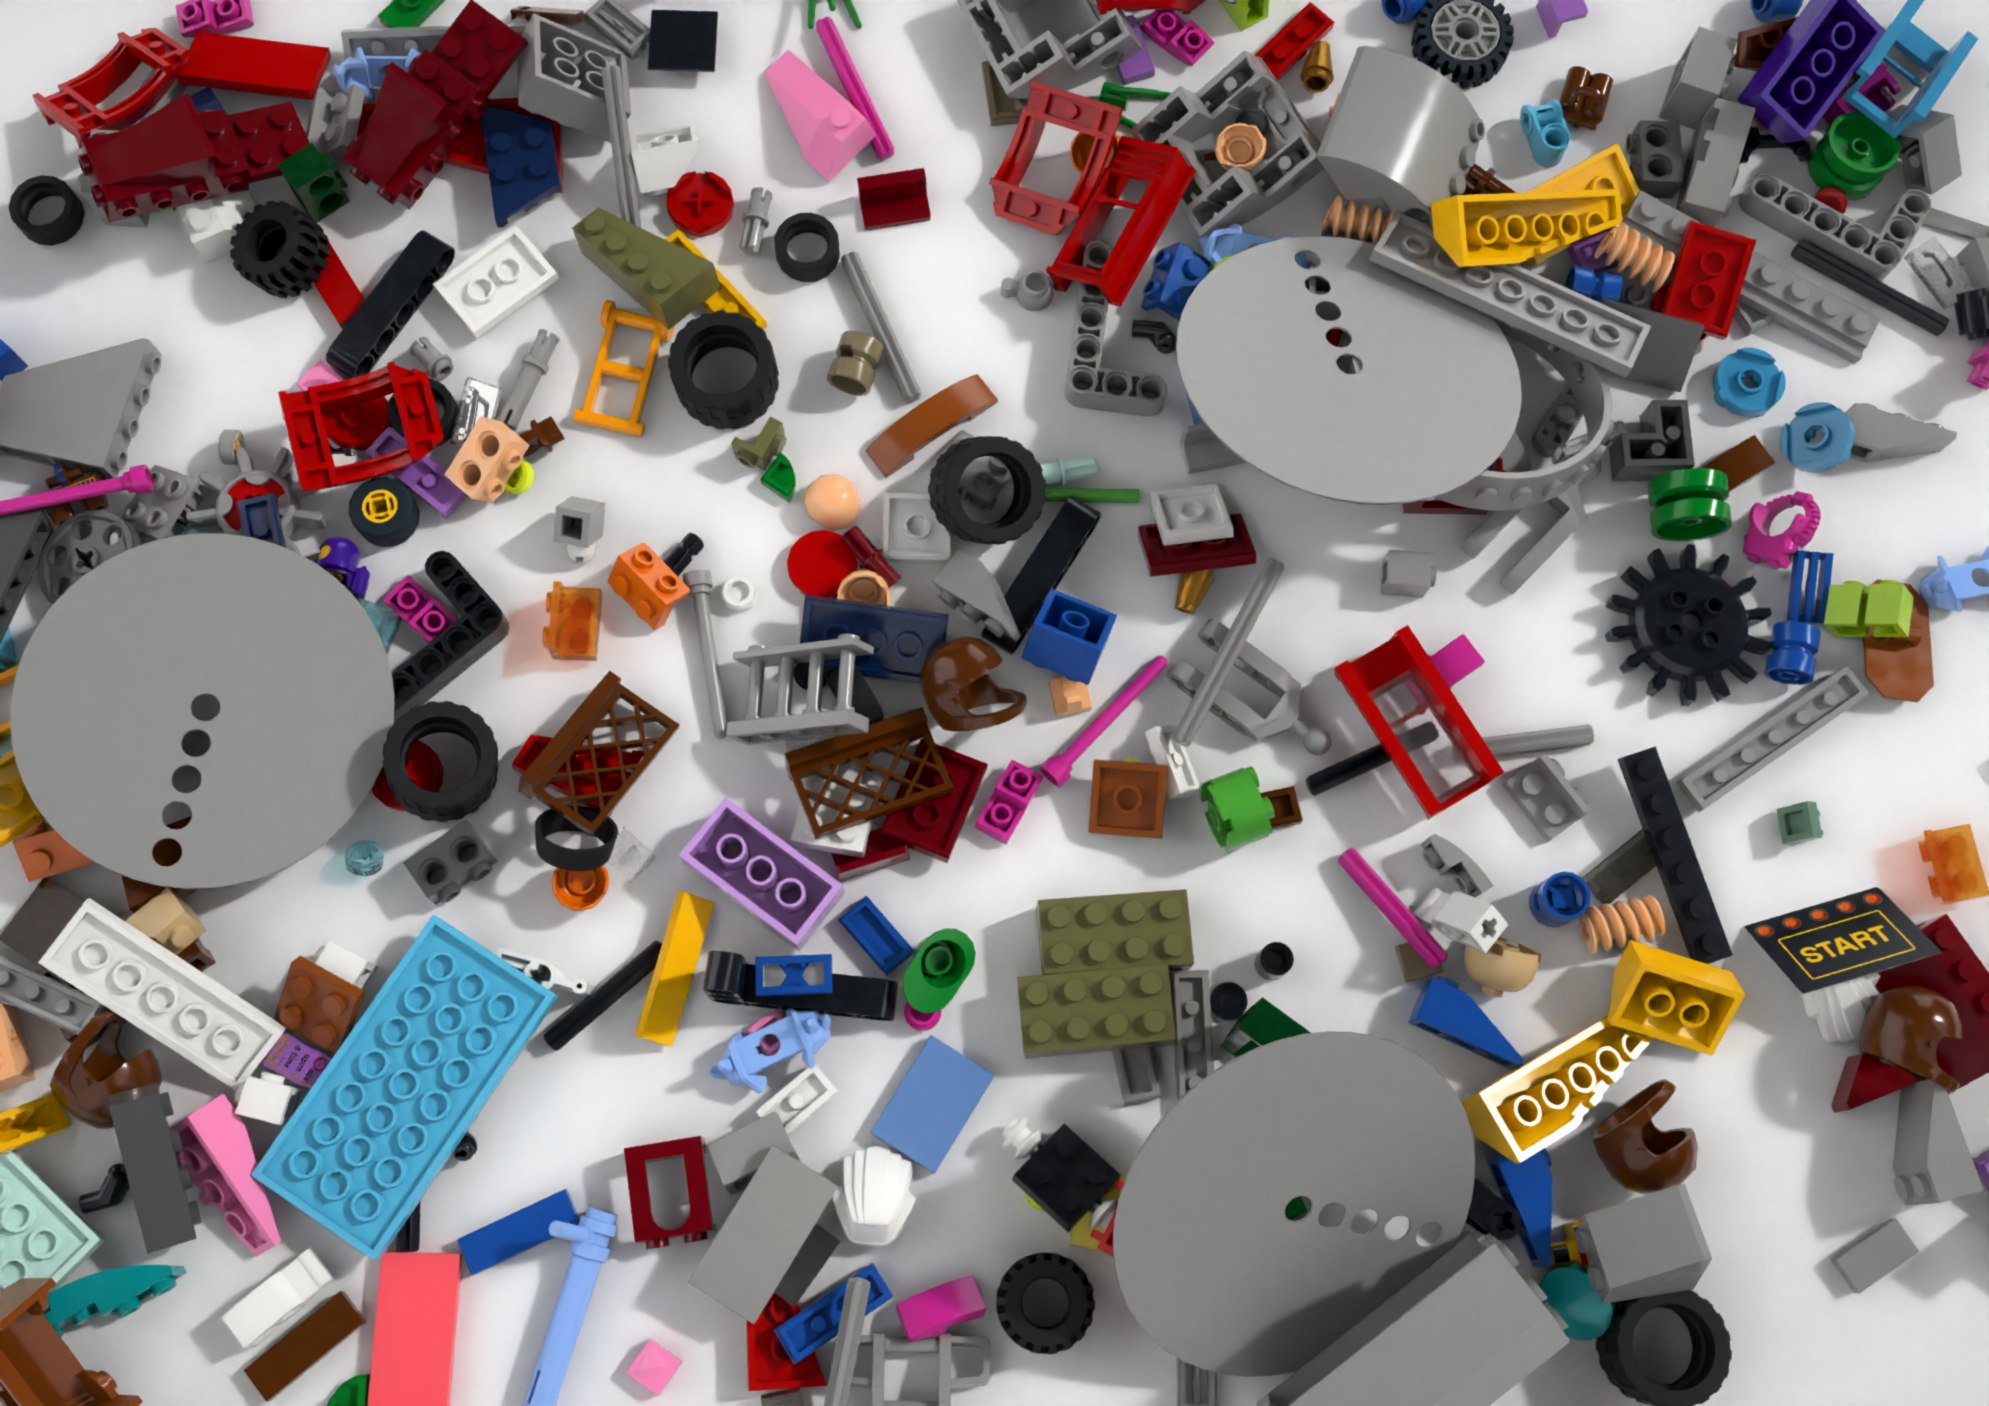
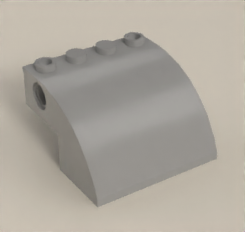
(1049, 41)
(1196, 119)
(1400, 134)

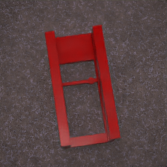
(1168, 179)

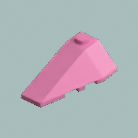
(821, 119)
(222, 1166)

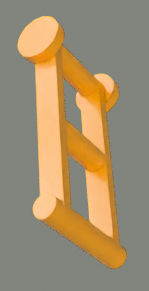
(609, 319)

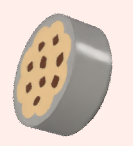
(228, 441)

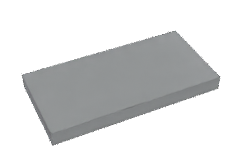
(763, 1234)

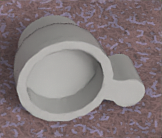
(1032, 291)

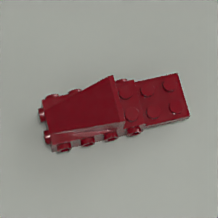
(432, 106)
(187, 156)

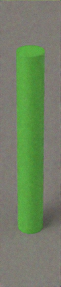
(1092, 495)

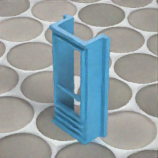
(1921, 50)

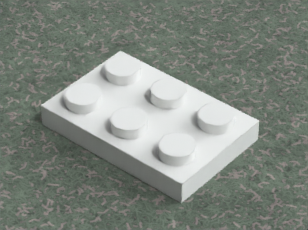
(496, 281)

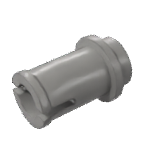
(437, 365)

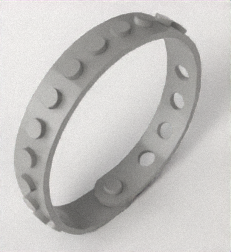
(1525, 489)

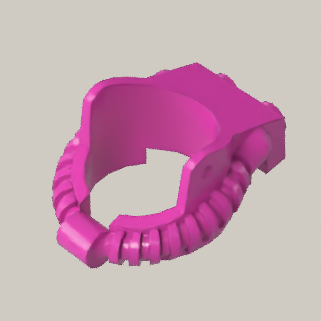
(1774, 549)

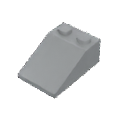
(1930, 1149)

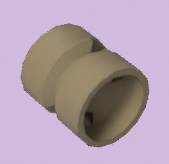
(855, 363)

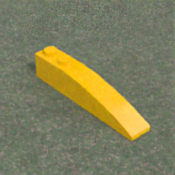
(1519, 225)
(1551, 1090)

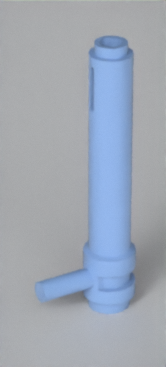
(588, 1253)

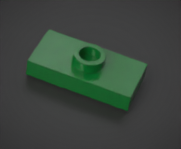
(408, 12)

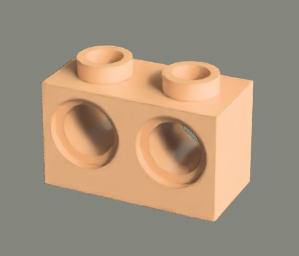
(482, 457)

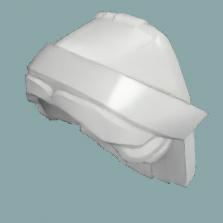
(1841, 1007)
(874, 1196)

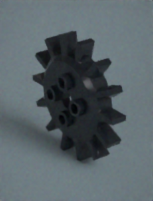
(1689, 656)

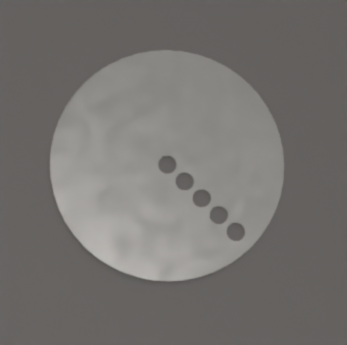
(1410, 426)
(113, 692)
(1204, 1204)

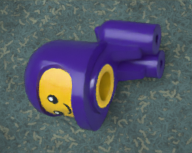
(341, 559)

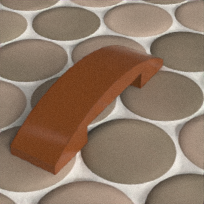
(928, 422)

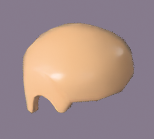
(1240, 147)
(832, 501)
(864, 587)

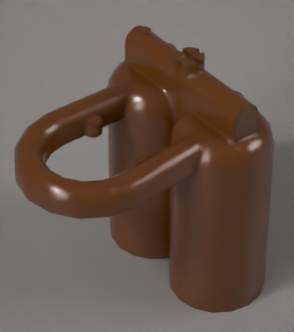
(1585, 97)

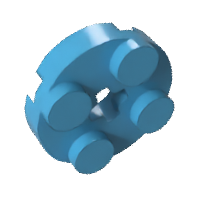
(1738, 398)
(1833, 448)

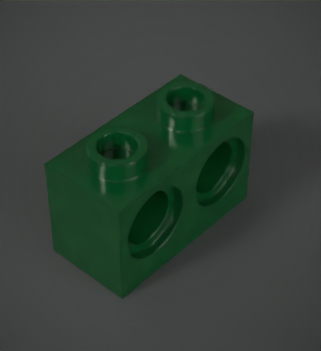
(315, 182)

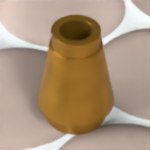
(1317, 68)
(1192, 589)

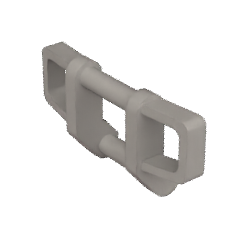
(929, 1345)

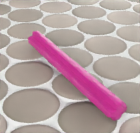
(853, 85)

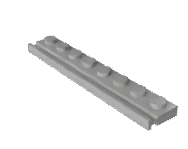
(1769, 286)

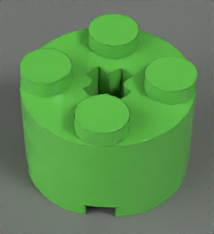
(1236, 808)

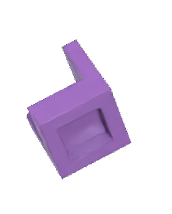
(1556, 12)

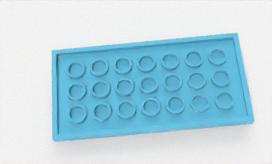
(404, 1087)

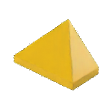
(31, 1123)

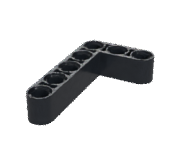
(442, 647)
(733, 981)

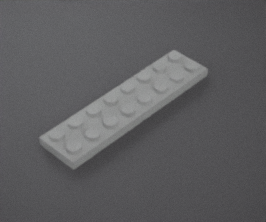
(1515, 297)

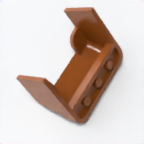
(38, 1363)

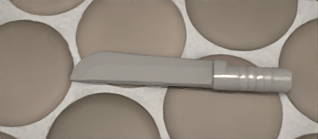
(1955, 224)

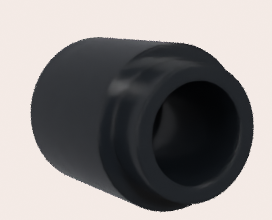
(1973, 313)

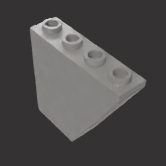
(79, 408)

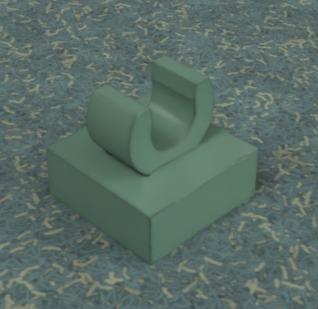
(1799, 823)

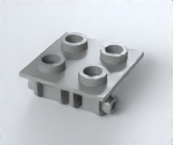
(981, 478)
(157, 511)

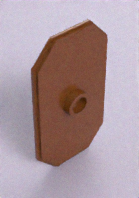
(1902, 665)

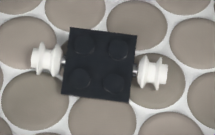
(1063, 1175)

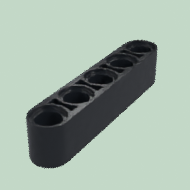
(390, 305)
(1046, 568)

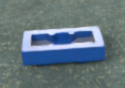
(794, 975)

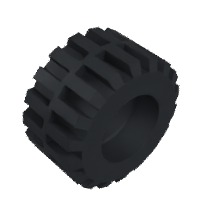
(262, 236)
(1080, 1303)

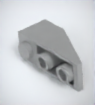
(1896, 435)
(974, 589)

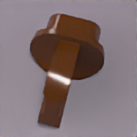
(542, 434)

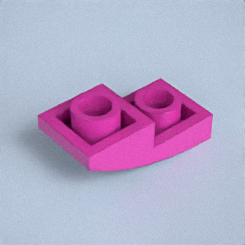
(213, 16)
(1179, 39)
(419, 609)
(1457, 660)
(1009, 802)
(940, 1306)

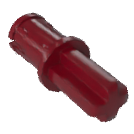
(869, 555)

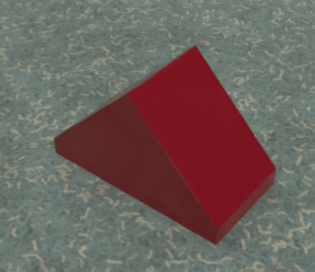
(1867, 1080)

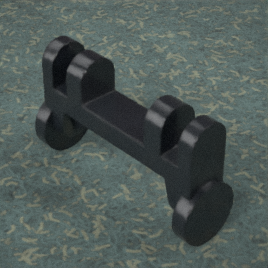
(1756, 141)

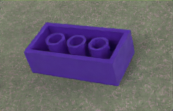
(1811, 67)

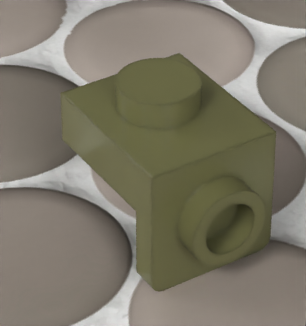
(769, 443)

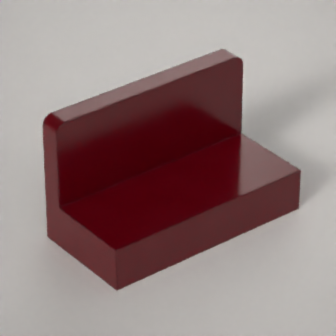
(893, 199)
(878, 855)

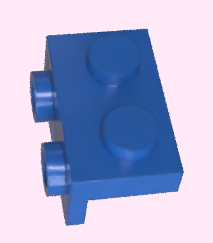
(1174, 279)

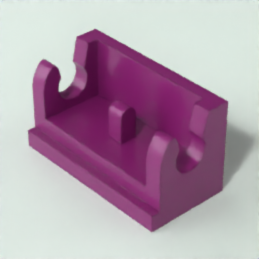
(1873, 89)

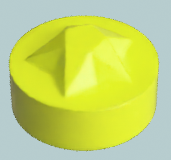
(520, 479)

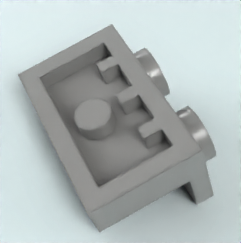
(335, 119)
(1547, 796)

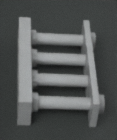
(812, 721)

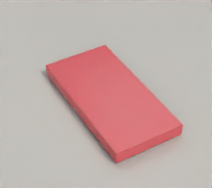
(415, 1329)

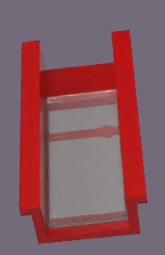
(1419, 722)

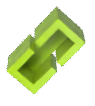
(1855, 608)

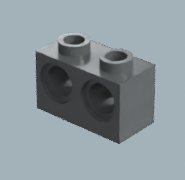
(1662, 159)
(446, 854)

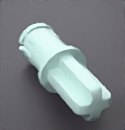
(1068, 470)

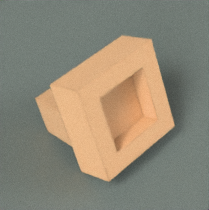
(1069, 696)

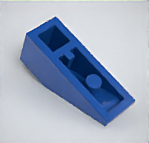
(1458, 1019)
(1528, 1190)

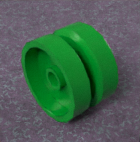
(1853, 156)
(1689, 504)

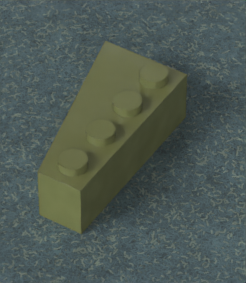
(647, 267)

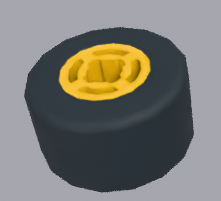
(392, 523)

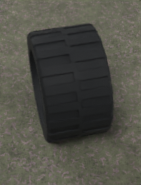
(716, 332)
(1027, 497)
(431, 719)
(1709, 1351)

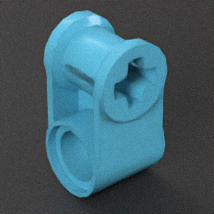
(1546, 127)

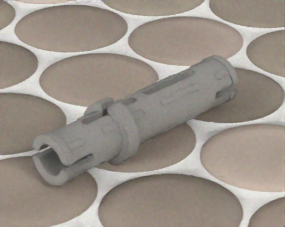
(533, 368)

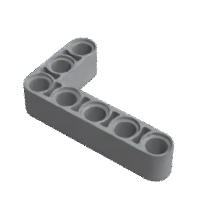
(1837, 229)
(1089, 370)

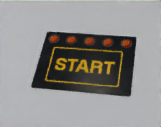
(1841, 940)

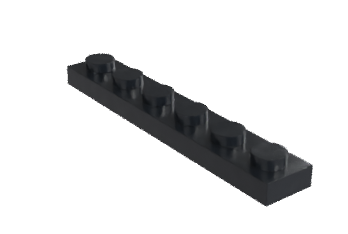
(1674, 856)

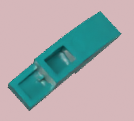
(109, 1291)

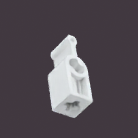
(1462, 918)
(534, 965)
(277, 1299)

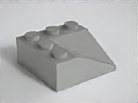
(564, 76)

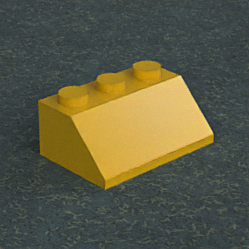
(1673, 998)

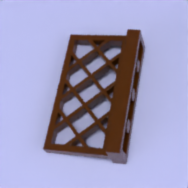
(569, 741)
(851, 749)

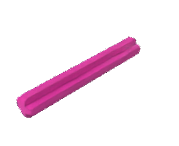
(1393, 908)

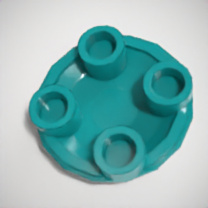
(1576, 1302)

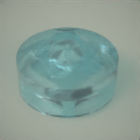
(364, 858)

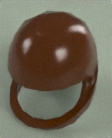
(958, 680)
(1906, 1028)
(86, 1085)
(1639, 1152)

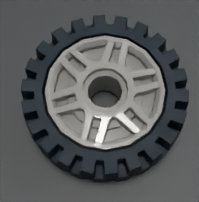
(1470, 59)

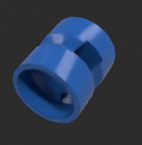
(1603, 285)
(1793, 653)
(1559, 899)

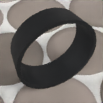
(573, 859)

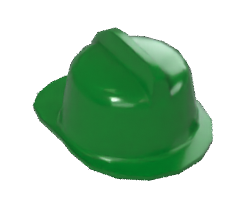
(938, 969)

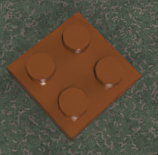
(1128, 798)
(318, 1005)

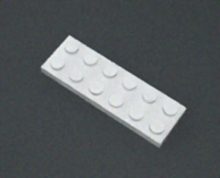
(162, 994)

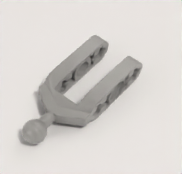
(1573, 513)
(1269, 675)

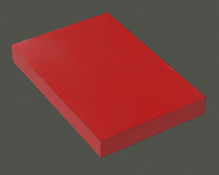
(1708, 277)

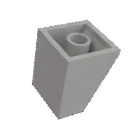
(1644, 1246)

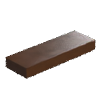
(305, 1346)

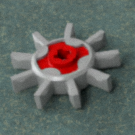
(253, 484)

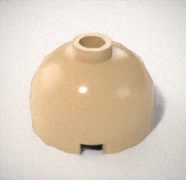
(1502, 967)

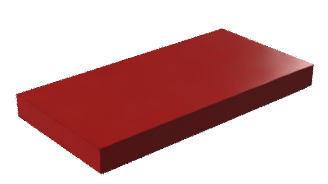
(254, 65)

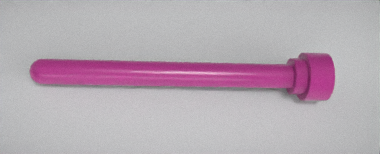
(135, 480)
(1058, 768)

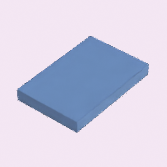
(932, 1104)

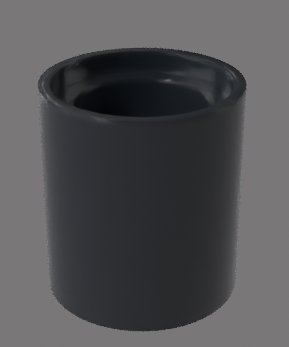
(1280, 949)

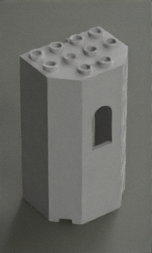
(1443, 1339)

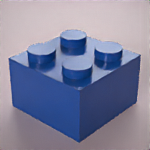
(1068, 636)

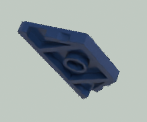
(519, 161)

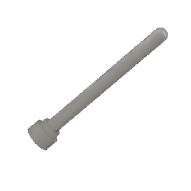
(700, 584)

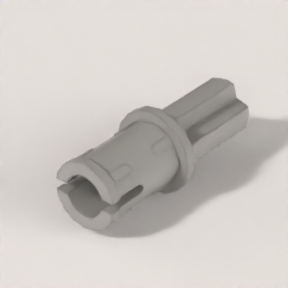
(755, 221)

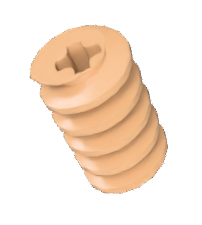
(1355, 221)
(1636, 254)
(1620, 921)

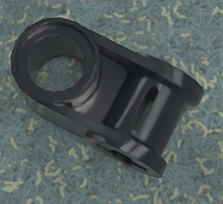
(1488, 1205)

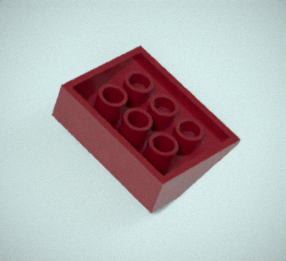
(1961, 980)

